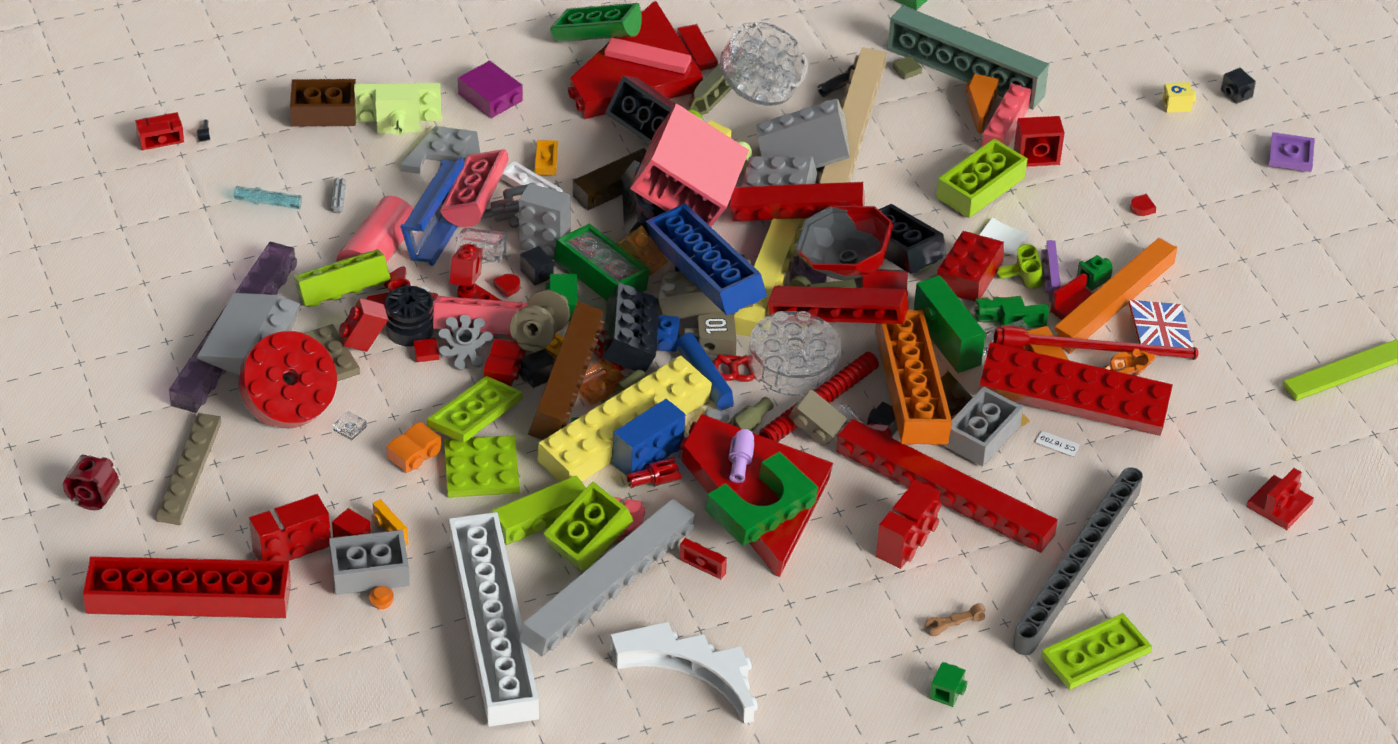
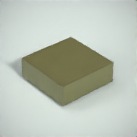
(907, 67)

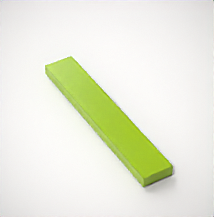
(1342, 371)

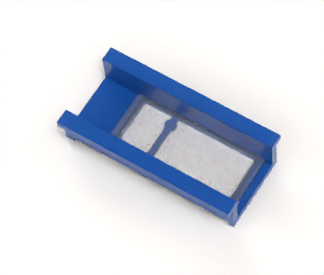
(426, 229)

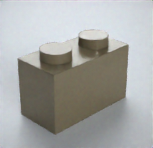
(817, 417)

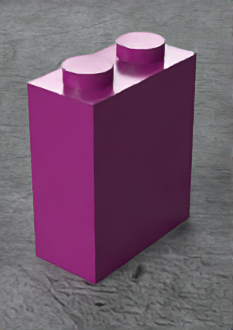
(490, 89)

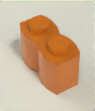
(414, 447)

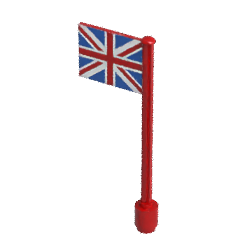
(1158, 327)

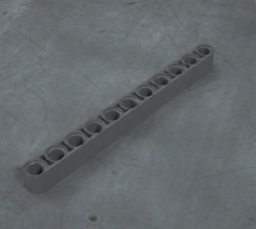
(1077, 561)

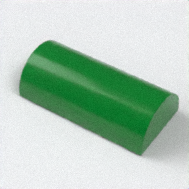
(597, 22)

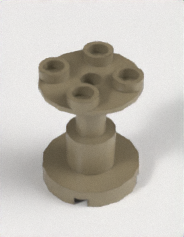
(540, 320)

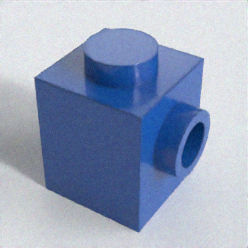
(667, 333)

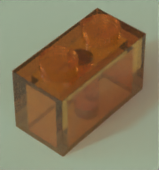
(643, 248)

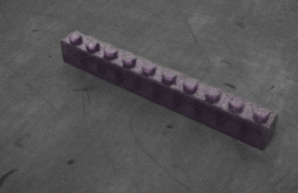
(199, 377)

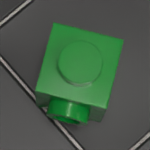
(948, 684)

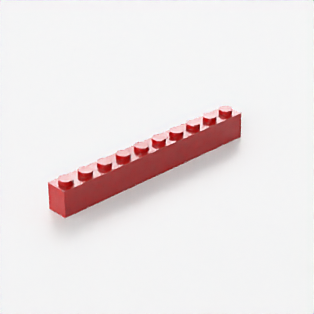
(957, 489)

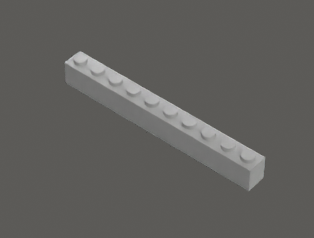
(606, 578)

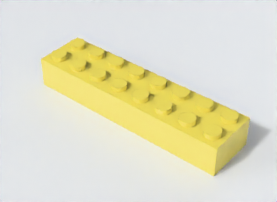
(588, 442)

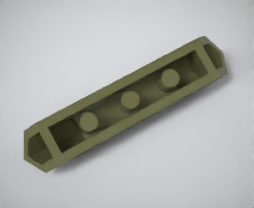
(709, 92)

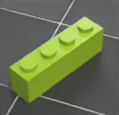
(342, 278)
(537, 510)

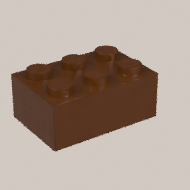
(323, 102)

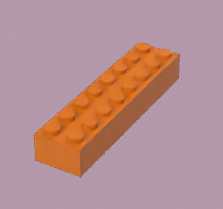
(914, 381)

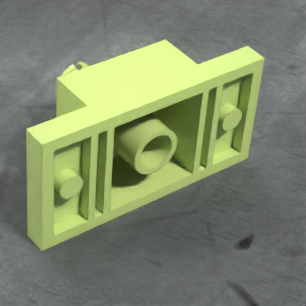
(398, 105)

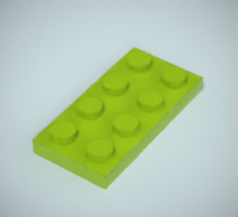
(474, 409)
(1096, 651)

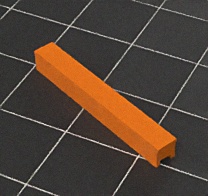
(1117, 292)

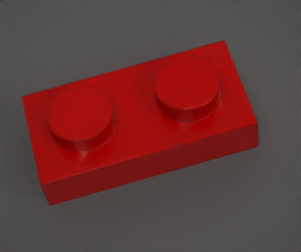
(703, 558)

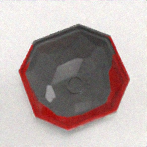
(845, 241)

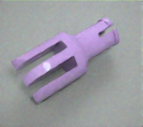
(741, 454)

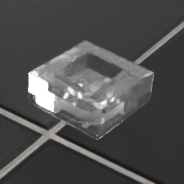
(349, 425)

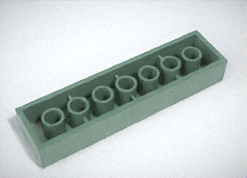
(964, 53)

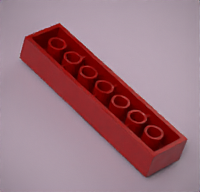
(1076, 388)
(187, 587)

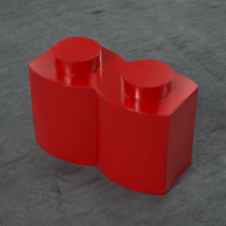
(504, 361)

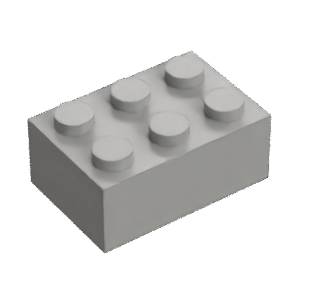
(780, 171)
(543, 218)
(984, 426)
(369, 561)

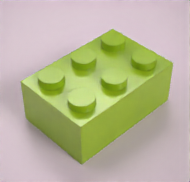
(588, 527)

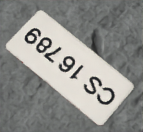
(1057, 443)

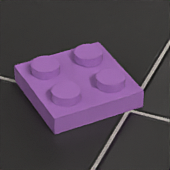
(1291, 152)

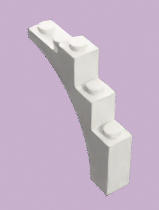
(660, 647)

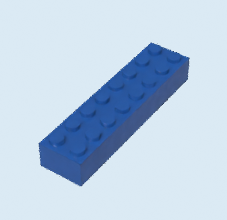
(706, 259)

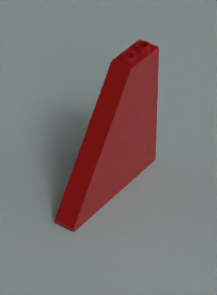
(599, 78)
(708, 460)

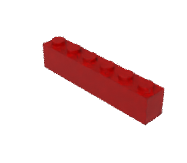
(792, 201)
(842, 304)

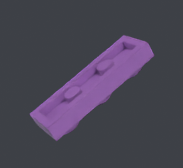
(1050, 268)

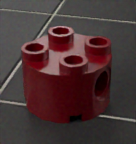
(91, 482)

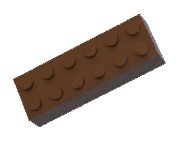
(568, 371)

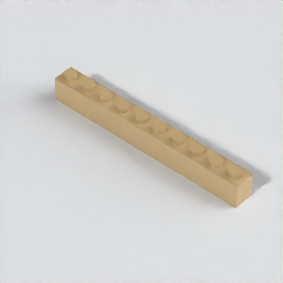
(857, 110)

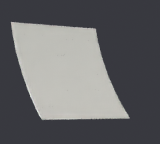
(1010, 236)

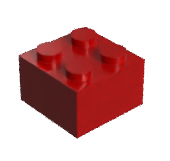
(1040, 140)

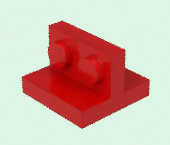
(1281, 499)

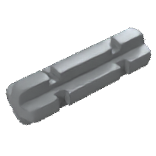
(338, 195)

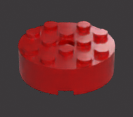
(311, 376)

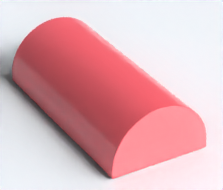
(474, 187)
(379, 230)

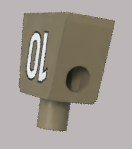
(715, 333)

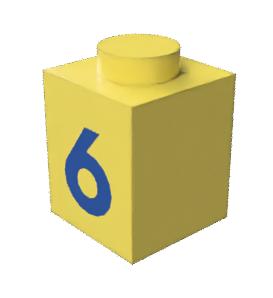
(1178, 97)

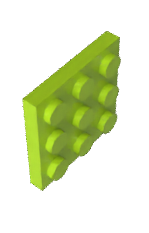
(481, 466)

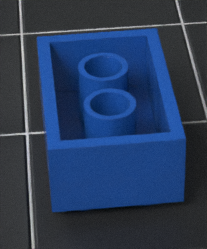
(648, 437)

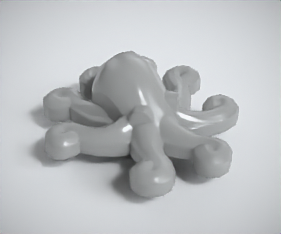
(465, 340)

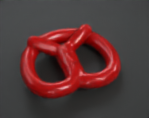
(733, 362)

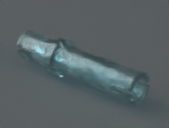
(267, 197)

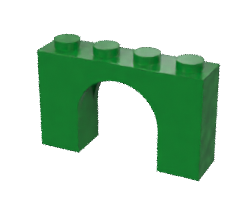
(749, 521)

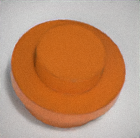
(381, 597)

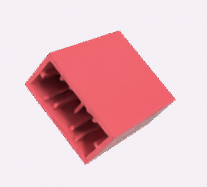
(690, 166)

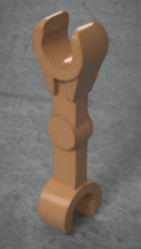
(976, 613)

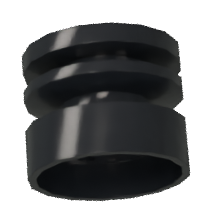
(409, 315)

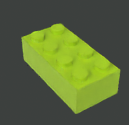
(981, 178)

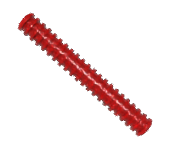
(829, 391)

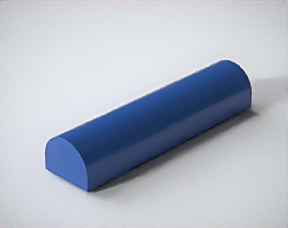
(697, 357)

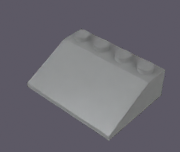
(812, 132)
(244, 324)

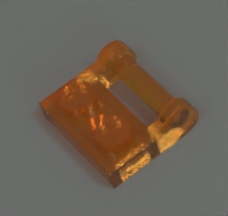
(601, 386)

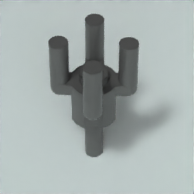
(506, 208)

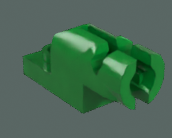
(1009, 310)

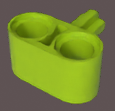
(1027, 266)

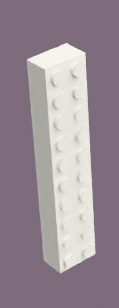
(493, 620)

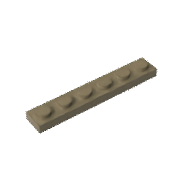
(189, 469)

